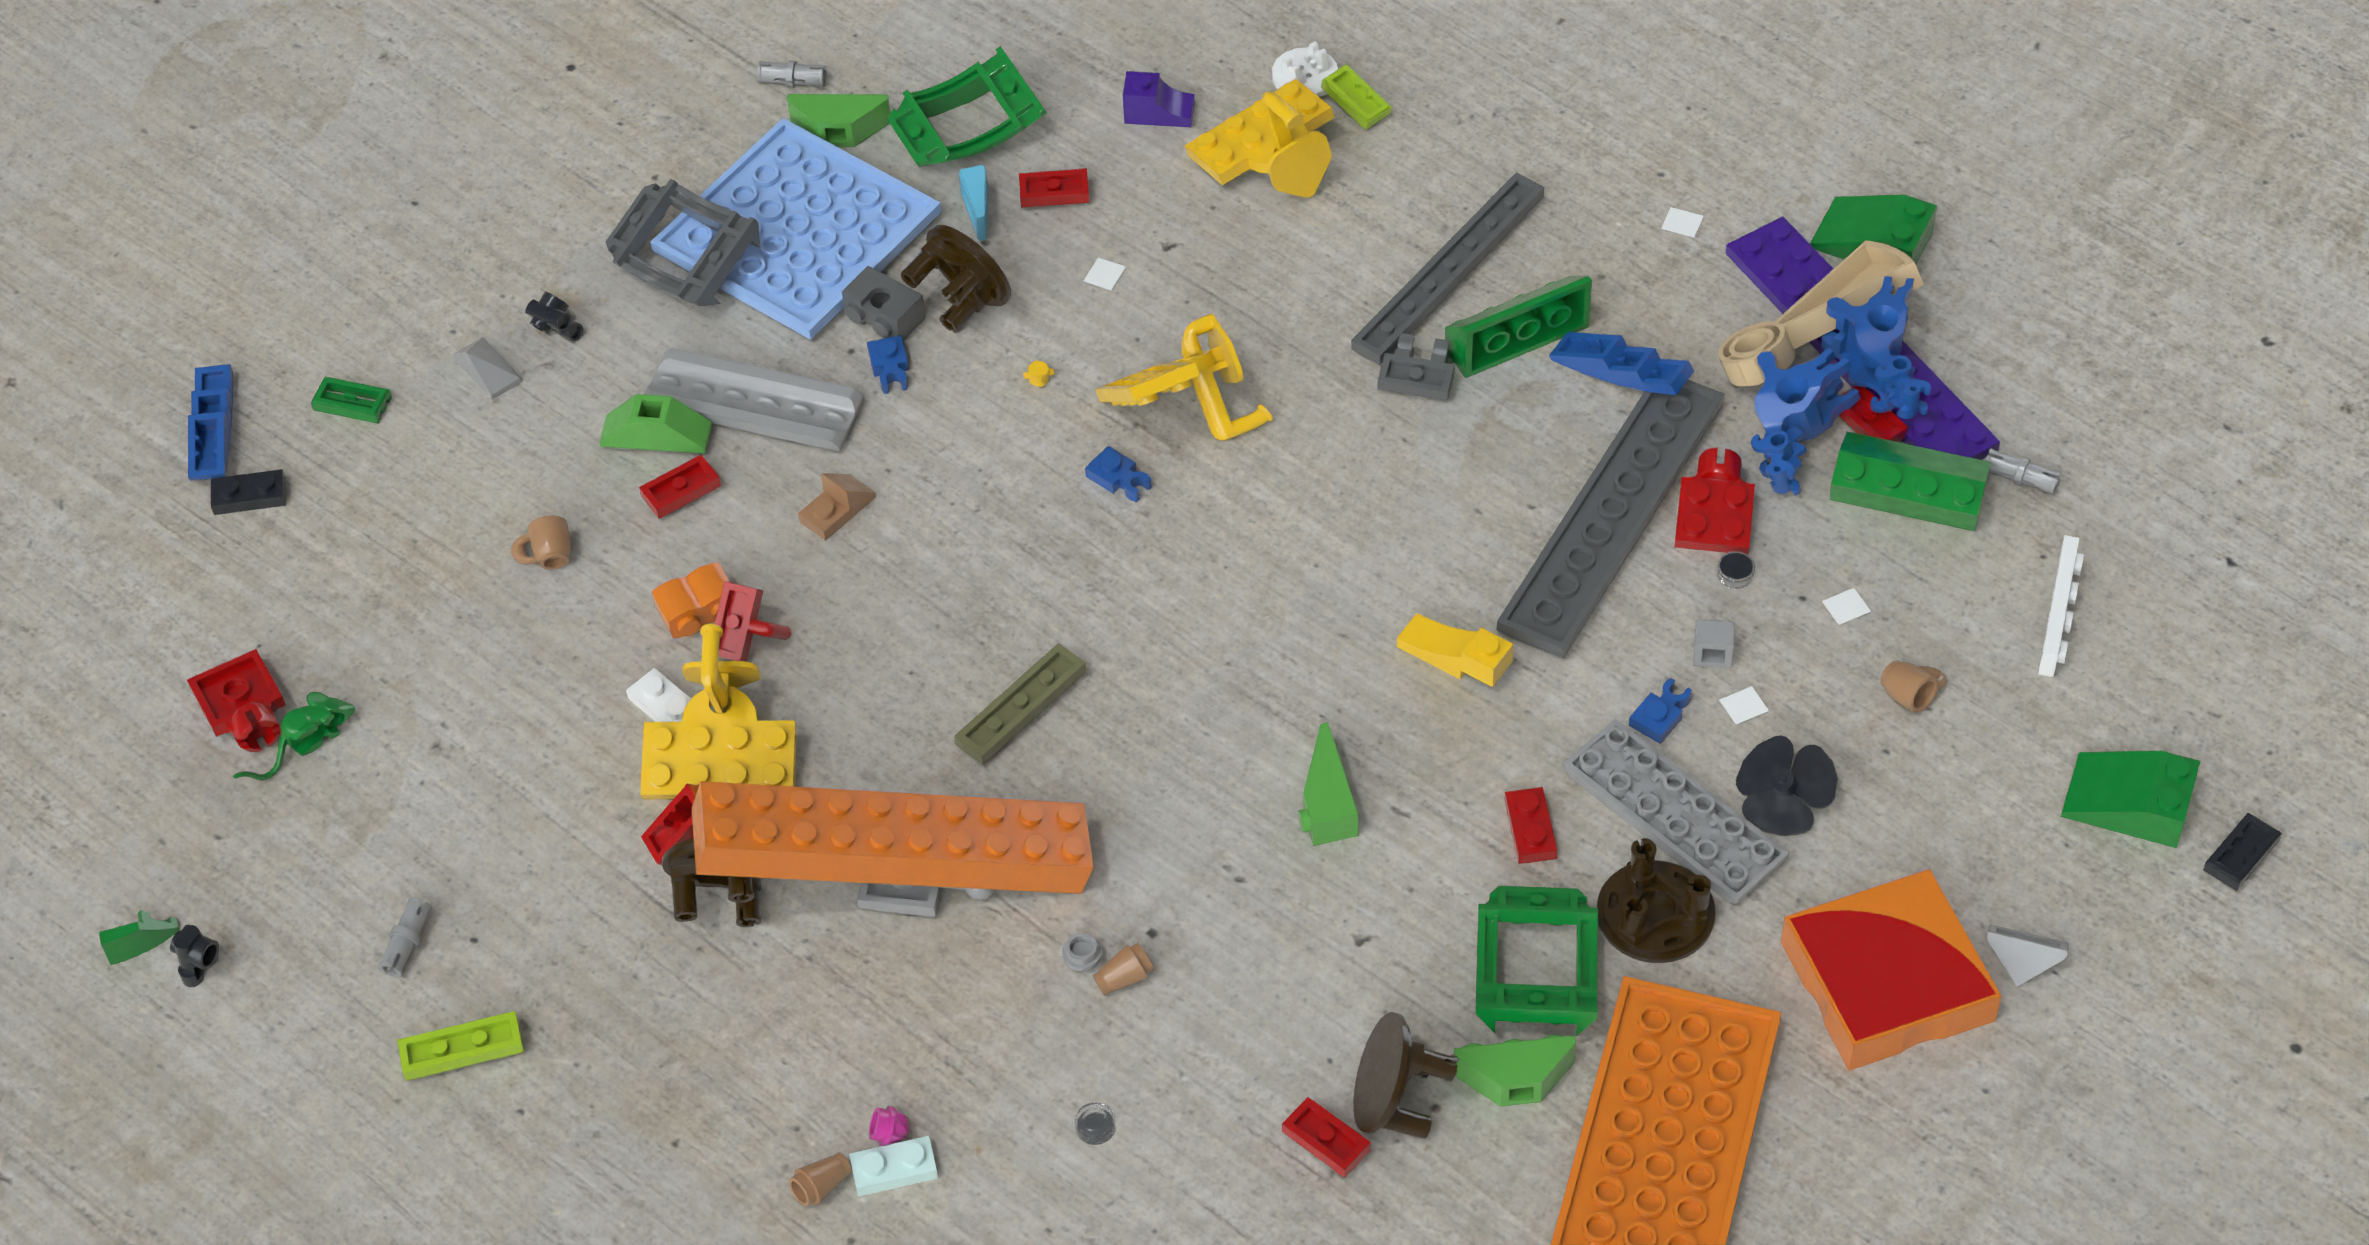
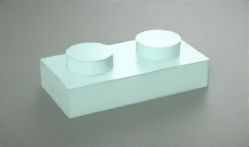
(893, 1166)

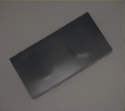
(248, 492)

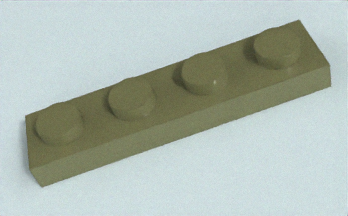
(1020, 703)

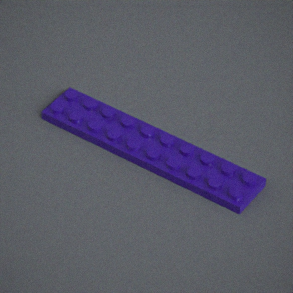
(1787, 268)

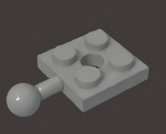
(908, 898)

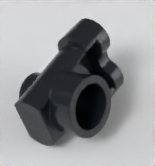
(551, 314)
(194, 954)

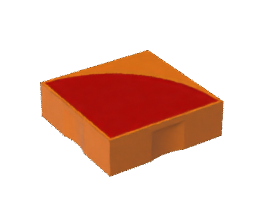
(1890, 969)

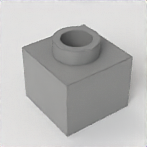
(1713, 643)

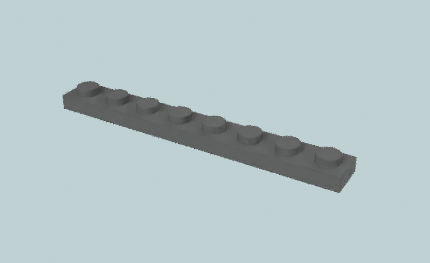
(1448, 267)

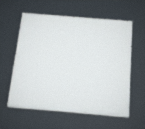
(1682, 222)
(1104, 274)
(1846, 606)
(1743, 705)

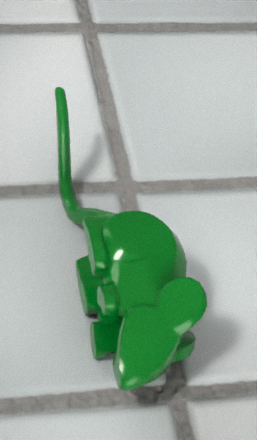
(306, 727)

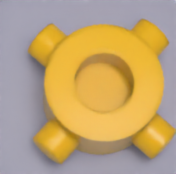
(1038, 373)

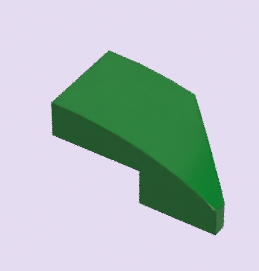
(137, 937)

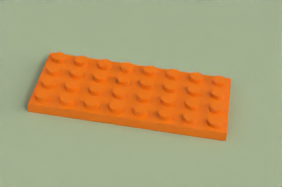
(1668, 1120)

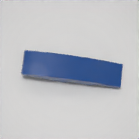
(1613, 361)
(210, 422)

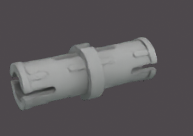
(791, 73)
(2023, 471)
(404, 937)

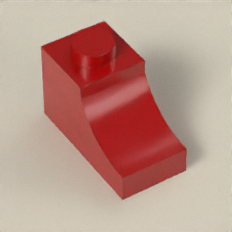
(672, 824)

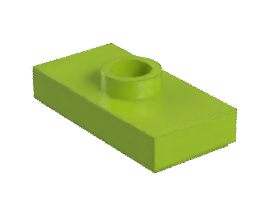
(1356, 97)

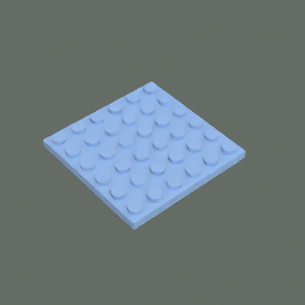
(817, 221)

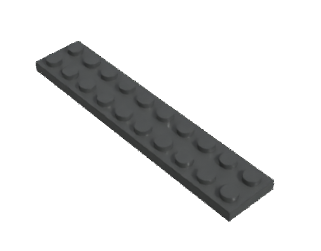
(1608, 517)

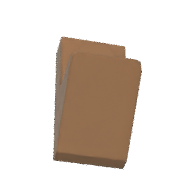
(836, 505)

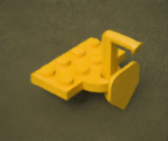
(1273, 139)
(1199, 367)
(717, 745)

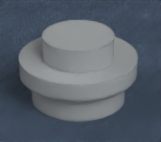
(1082, 952)

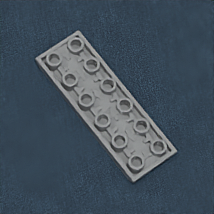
(758, 398)
(1674, 811)

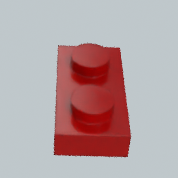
(1053, 188)
(1869, 423)
(680, 486)
(1530, 825)
(1326, 1137)

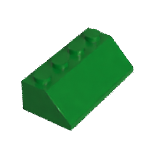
(1519, 325)
(1909, 481)

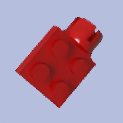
(1715, 506)
(240, 700)

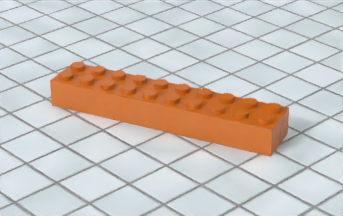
(890, 838)

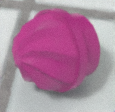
(888, 1126)

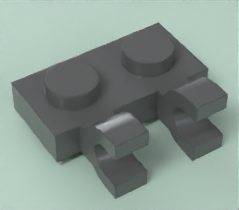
(1415, 375)

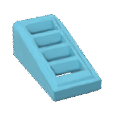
(975, 197)

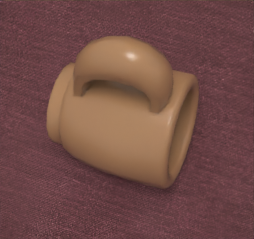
(548, 541)
(1912, 685)

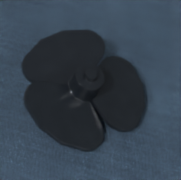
(1774, 789)

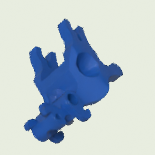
(1873, 344)
(1796, 408)

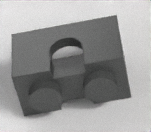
(883, 304)

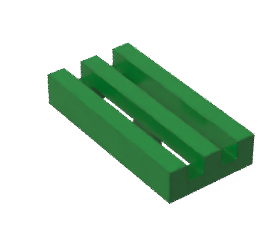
(348, 404)

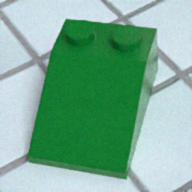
(1884, 219)
(2132, 793)

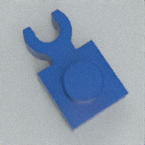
(889, 361)
(1117, 471)
(1660, 715)

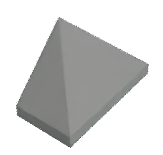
(487, 368)
(2025, 953)

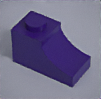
(1153, 102)

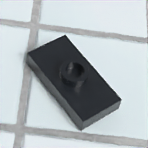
(2242, 851)

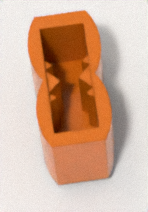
(690, 600)

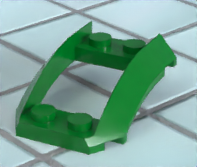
(995, 74)
(1537, 1002)

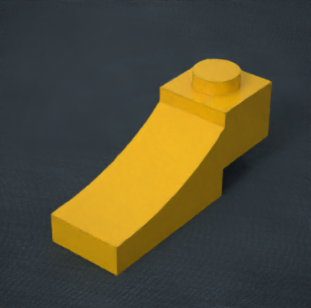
(1457, 650)

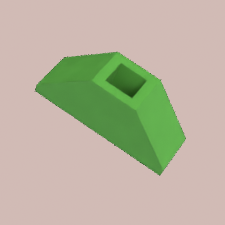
(840, 118)
(656, 424)
(1516, 1069)

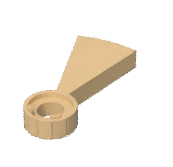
(1852, 280)

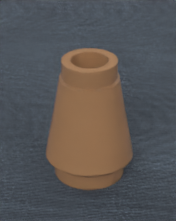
(1124, 969)
(818, 1179)

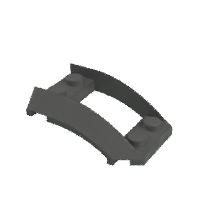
(715, 263)

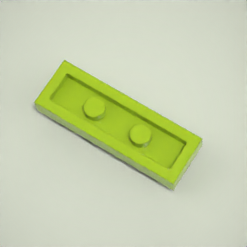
(460, 1045)

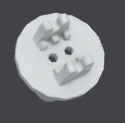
(1306, 65)

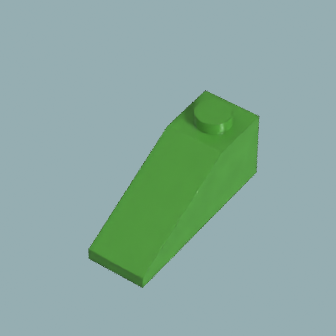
(1327, 799)

